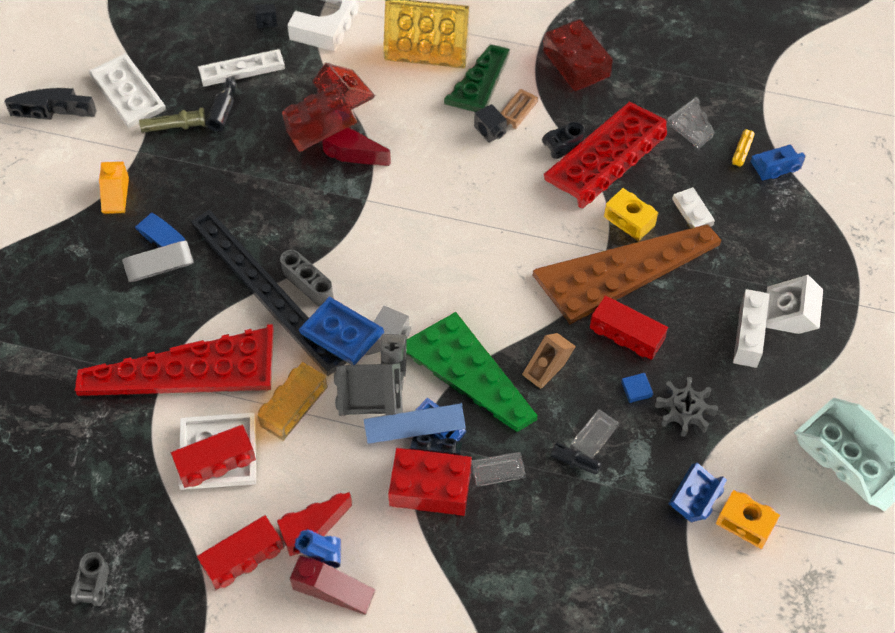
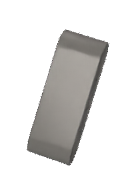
(157, 261)

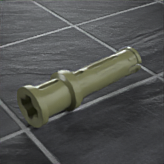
(183, 119)

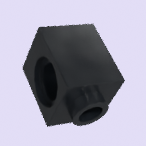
(490, 123)

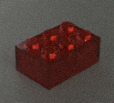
(577, 54)
(318, 116)

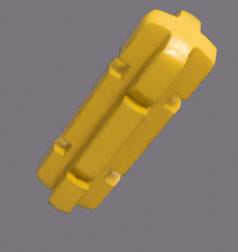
(743, 148)

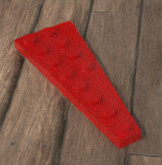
(217, 365)

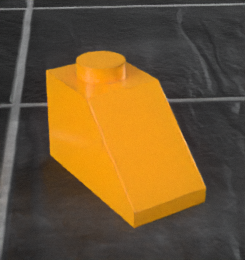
(113, 187)

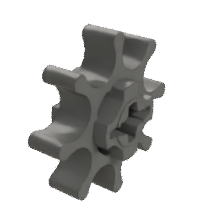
(695, 406)

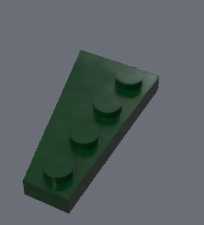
(479, 82)

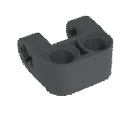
(394, 351)

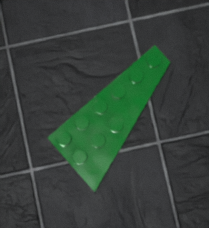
(466, 366)

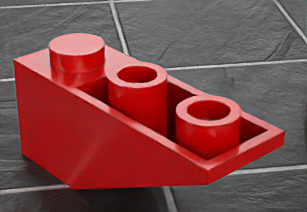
(316, 517)

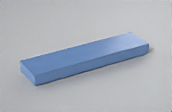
(414, 423)

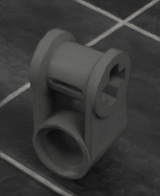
(90, 586)

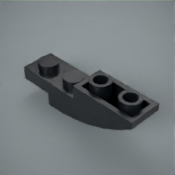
(45, 102)

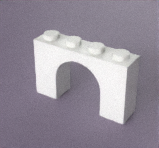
(326, 30)

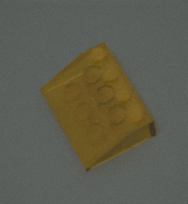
(426, 33)

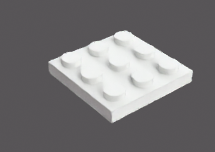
(198, 428)

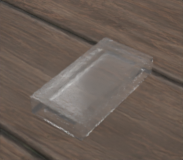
(594, 434)
(498, 469)

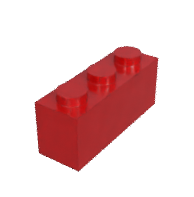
(628, 327)
(213, 456)
(240, 552)

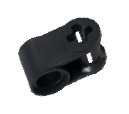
(564, 139)

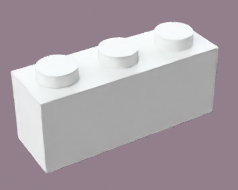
(751, 328)

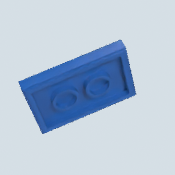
(341, 331)

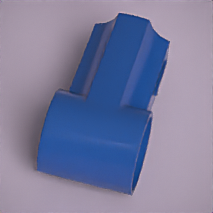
(323, 549)

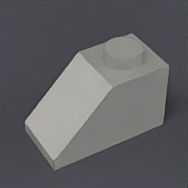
(392, 323)

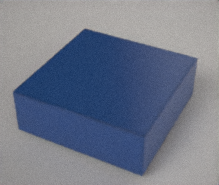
(637, 387)

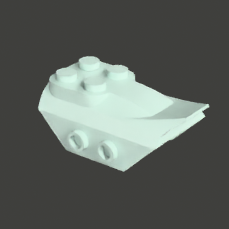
(855, 447)

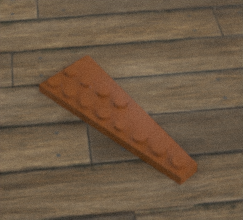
(583, 282)

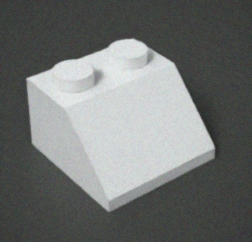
(794, 305)

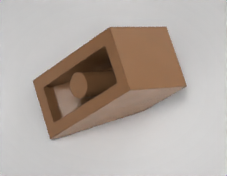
(548, 359)

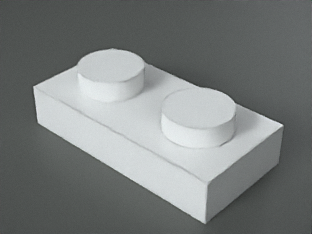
(693, 208)

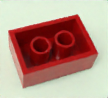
(430, 481)

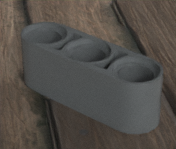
(302, 269)

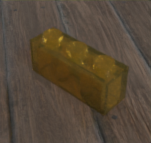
(292, 400)

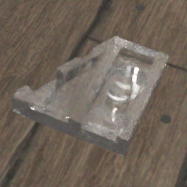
(692, 123)

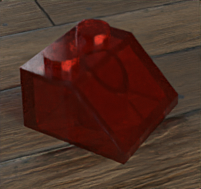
(351, 83)

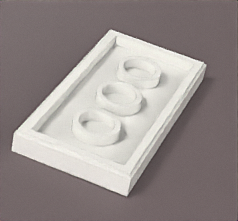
(127, 90)

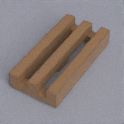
(511, 119)

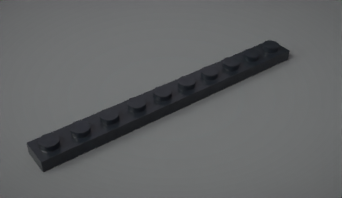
(263, 287)

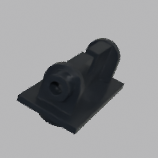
(429, 444)

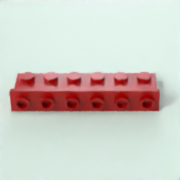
(607, 153)

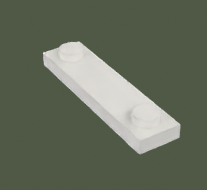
(241, 67)

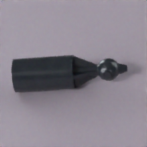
(221, 106)

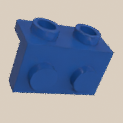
(697, 493)

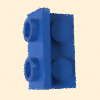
(777, 162)

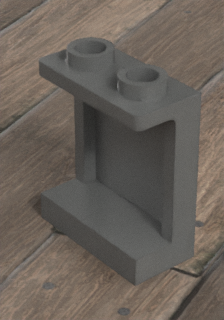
(368, 389)

